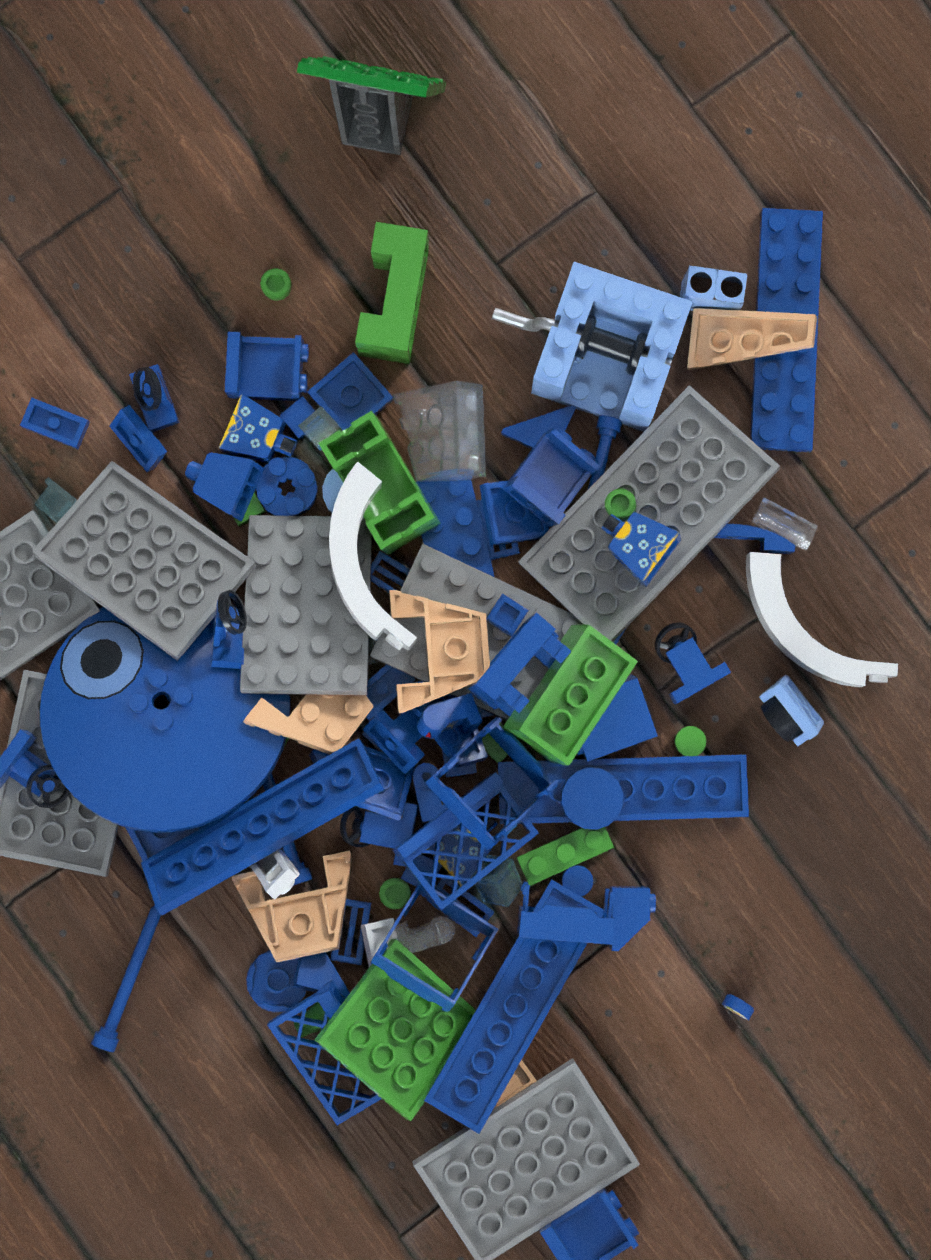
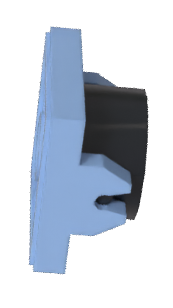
(790, 712)

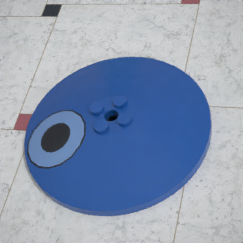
(145, 762)

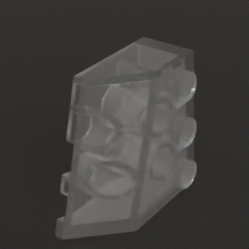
(445, 431)

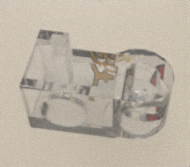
(422, 937)

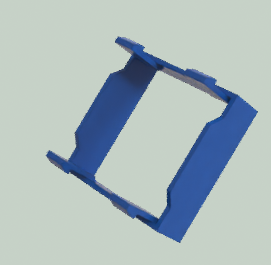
(533, 638)
(520, 756)
(566, 922)
(415, 984)

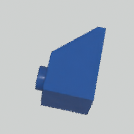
(630, 912)

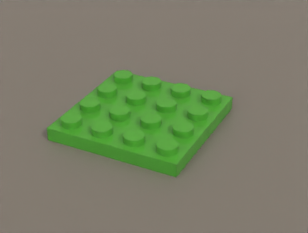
(394, 1035)

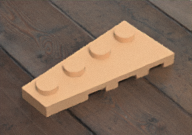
(741, 335)

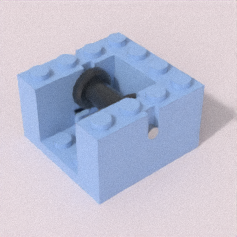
(624, 340)

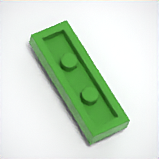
(563, 853)

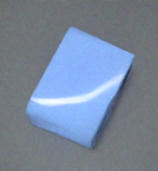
(705, 300)

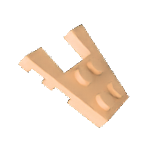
(454, 647)
(316, 722)
(303, 921)

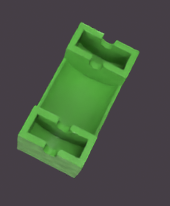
(405, 256)
(399, 508)
(572, 695)

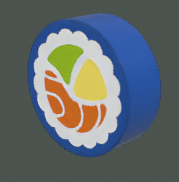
(738, 1006)

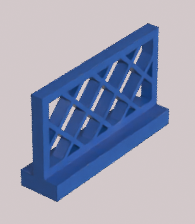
(443, 825)
(330, 1000)

